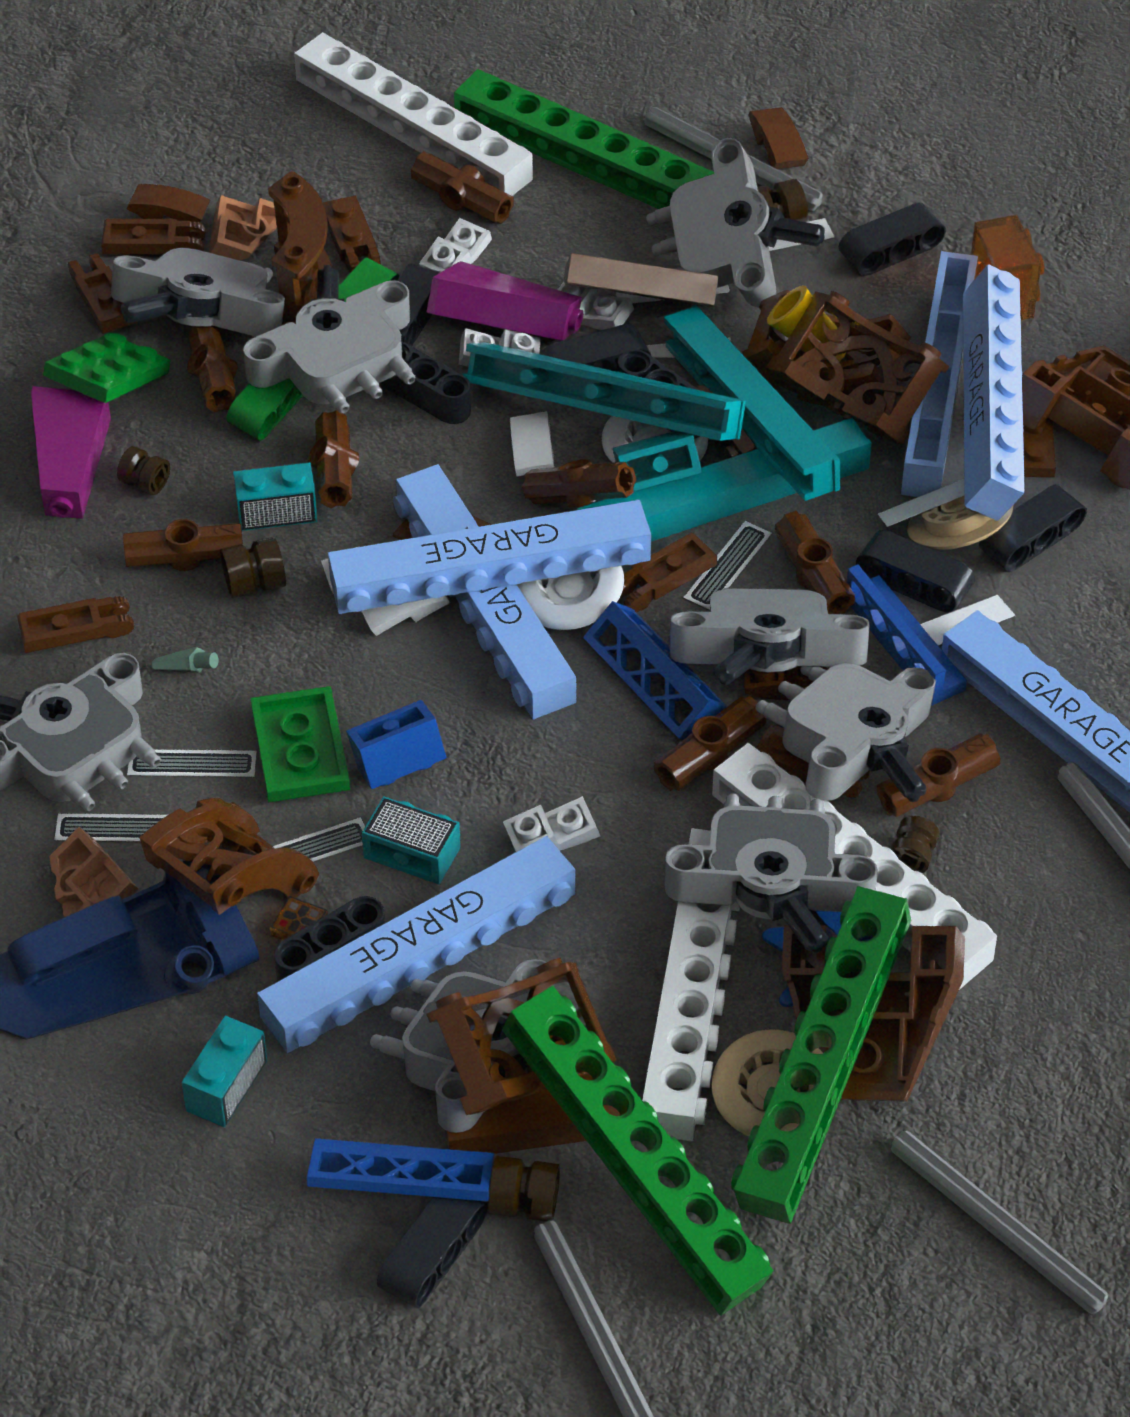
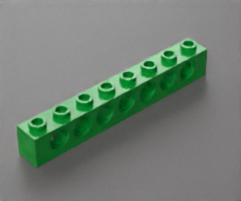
(576, 140)
(636, 1171)
(779, 1191)

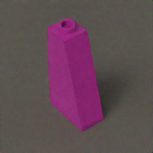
(504, 302)
(69, 447)

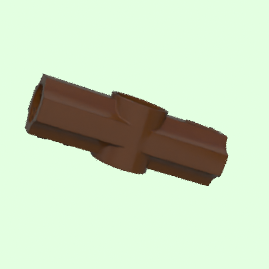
(462, 187)
(212, 367)
(333, 459)
(579, 483)
(180, 544)
(814, 561)
(709, 743)
(942, 772)

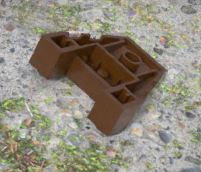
(1088, 399)
(906, 1015)

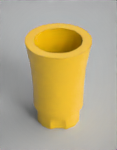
(790, 310)

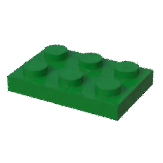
(107, 367)
(300, 744)

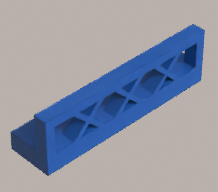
(902, 633)
(654, 652)
(400, 1169)

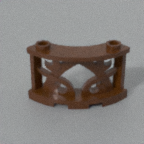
(300, 243)
(858, 370)
(883, 416)
(232, 851)
(471, 1036)

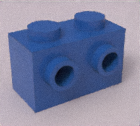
(396, 744)

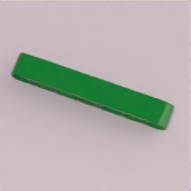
(261, 409)

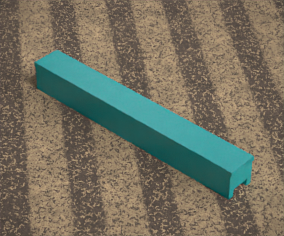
(606, 391)
(768, 418)
(736, 484)

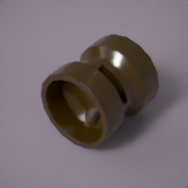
(143, 470)
(915, 842)

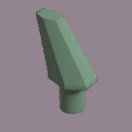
(187, 660)

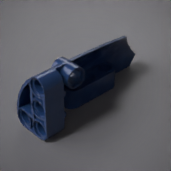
(119, 958)

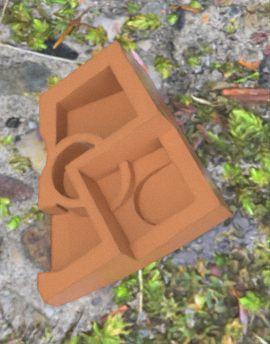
(241, 227)
(86, 874)

